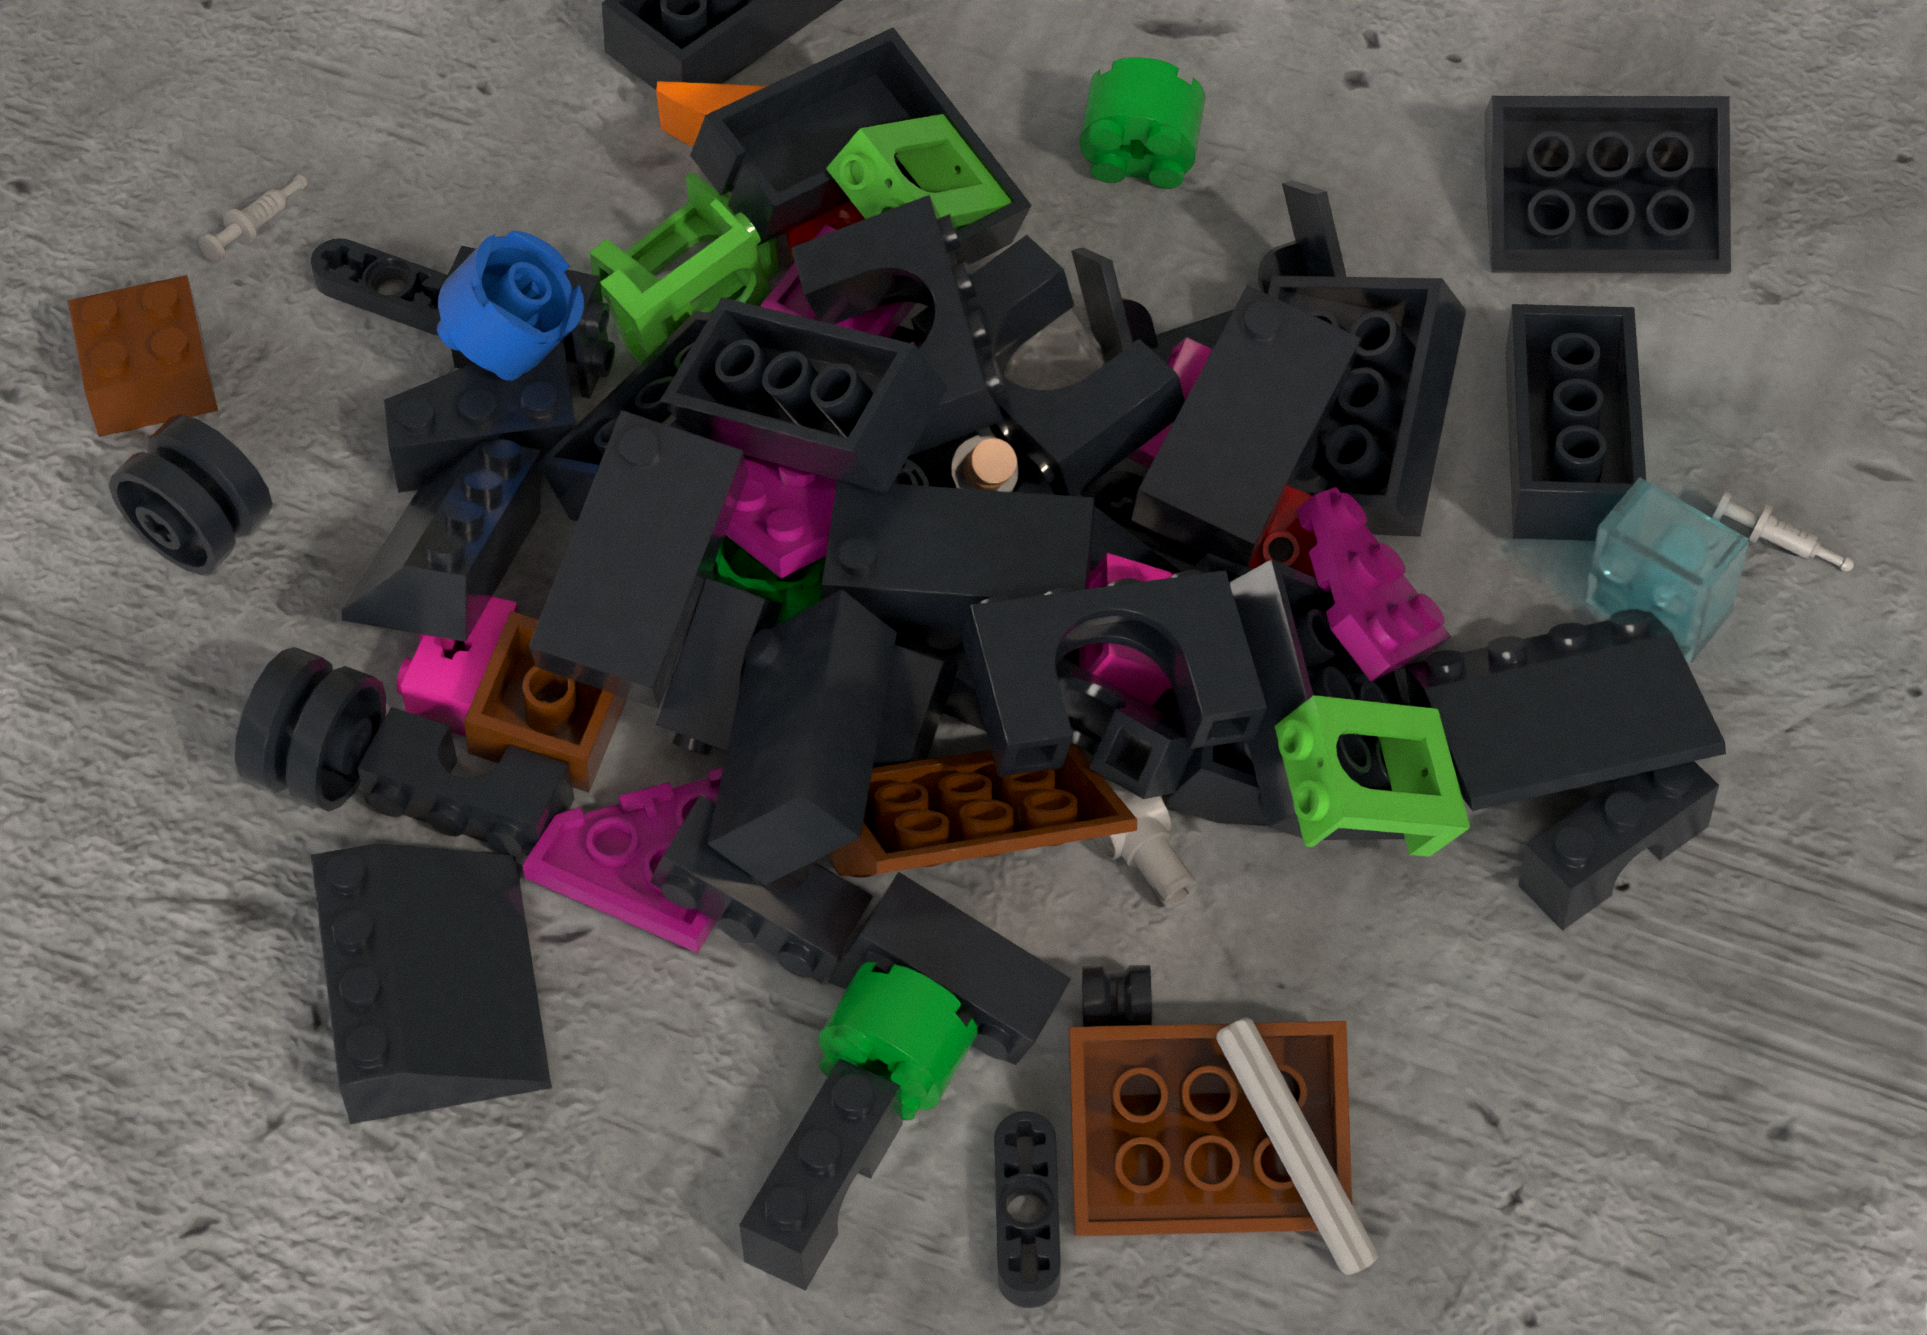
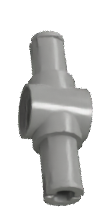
(1149, 846)

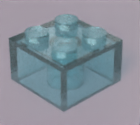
(1669, 562)

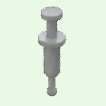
(243, 224)
(1779, 532)

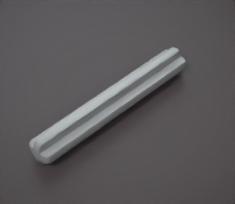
(1297, 1146)

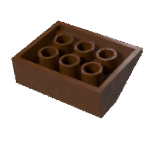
(964, 811)
(1173, 1139)

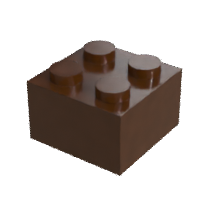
(142, 355)
(539, 709)

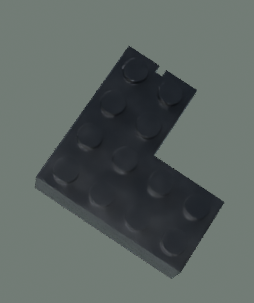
(783, 137)

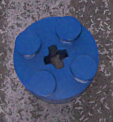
(509, 304)

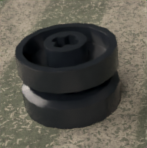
(191, 494)
(309, 728)

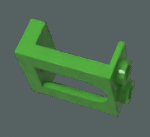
(931, 155)
(670, 239)
(641, 314)
(1418, 761)

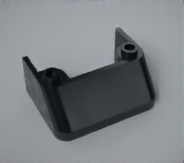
(1122, 321)

